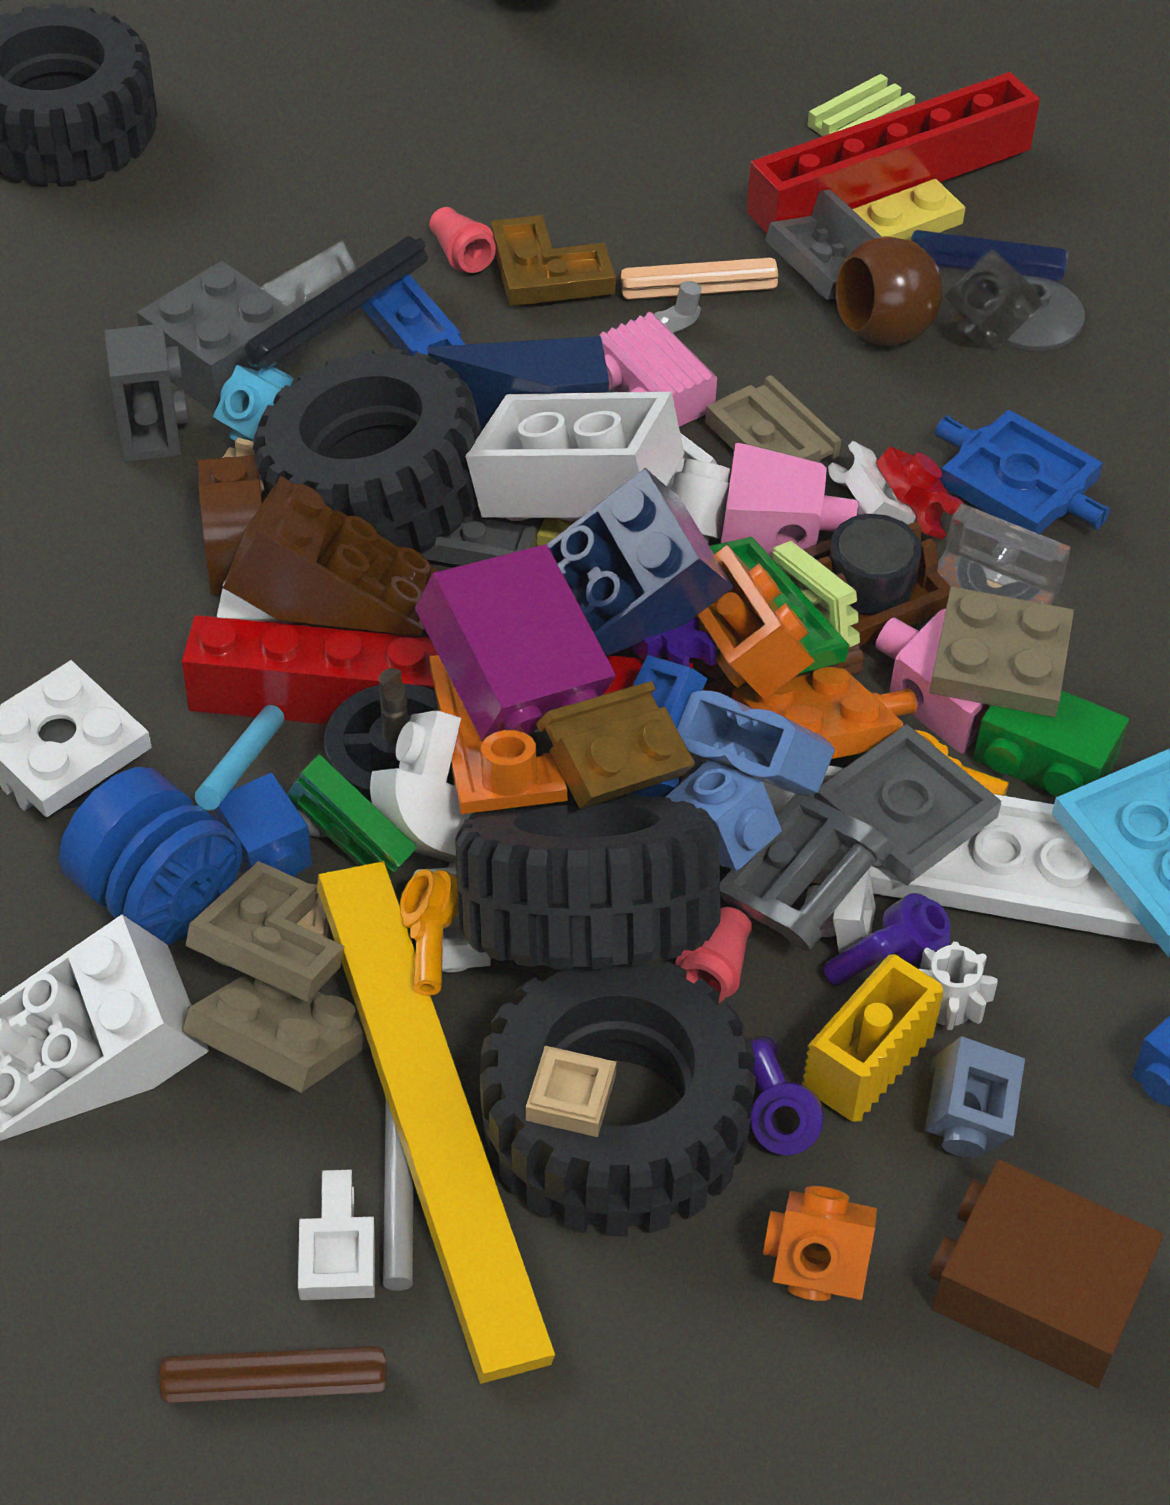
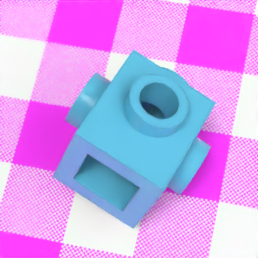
(246, 398)

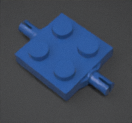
(1021, 473)

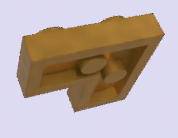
(540, 273)

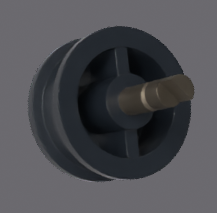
(367, 727)

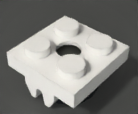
(64, 740)

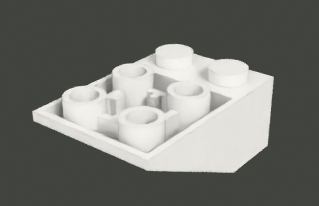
(92, 1029)

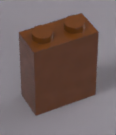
(1043, 1271)

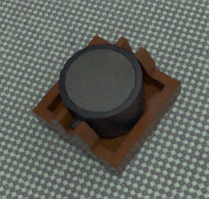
(887, 569)

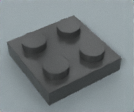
(913, 799)

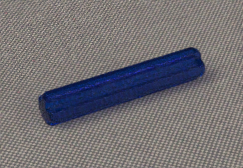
(968, 251)

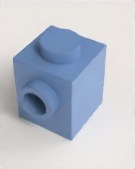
(736, 806)

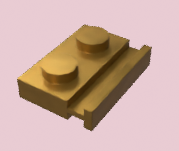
(615, 744)

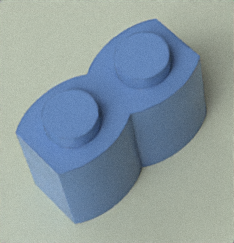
(755, 742)

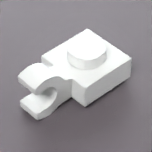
(870, 486)
(337, 1248)

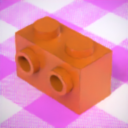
(754, 635)

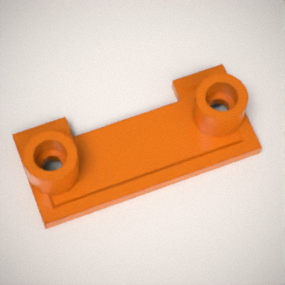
(500, 769)

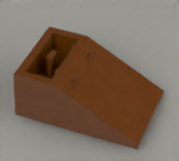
(326, 567)

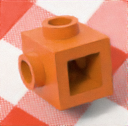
(821, 1244)

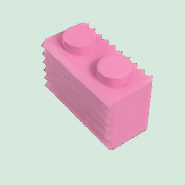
(652, 359)

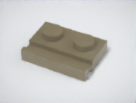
(772, 421)

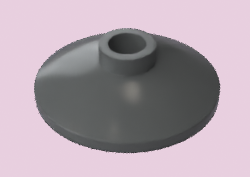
(1054, 323)

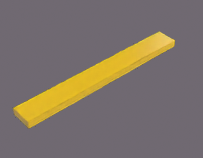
(435, 1127)

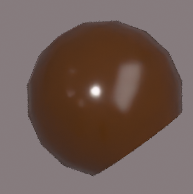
(888, 291)

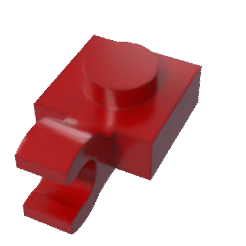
(918, 484)

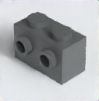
(143, 392)

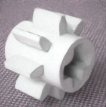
(962, 983)

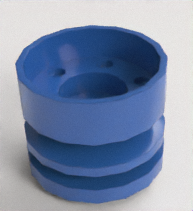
(149, 853)

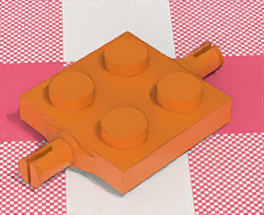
(836, 708)

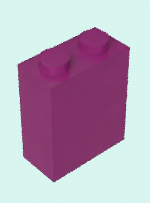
(513, 639)

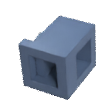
(989, 1088)

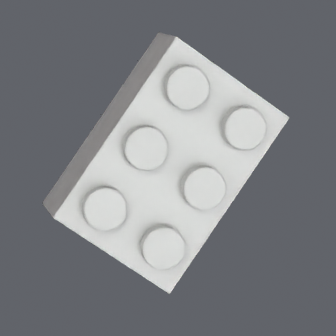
(570, 451)

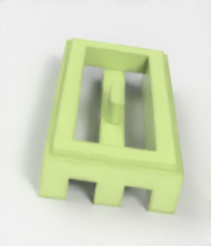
(857, 104)
(821, 587)

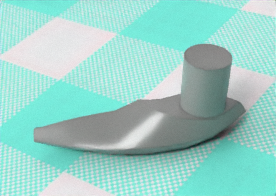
(686, 308)

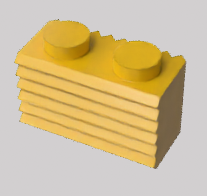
(873, 1037)

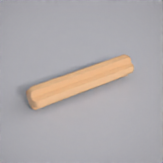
(713, 277)

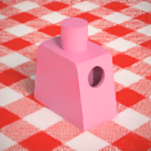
(780, 500)
(915, 656)

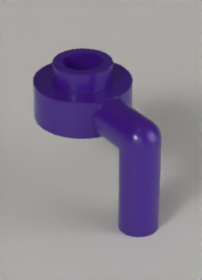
(908, 930)
(776, 1093)

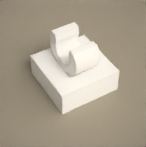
(853, 916)

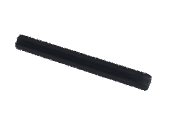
(335, 303)

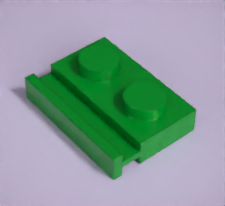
(349, 817)

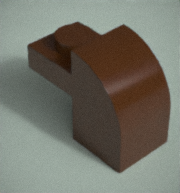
(228, 503)

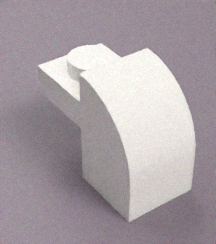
(417, 792)

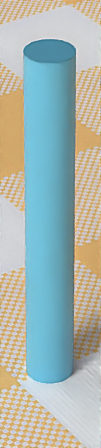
(239, 758)

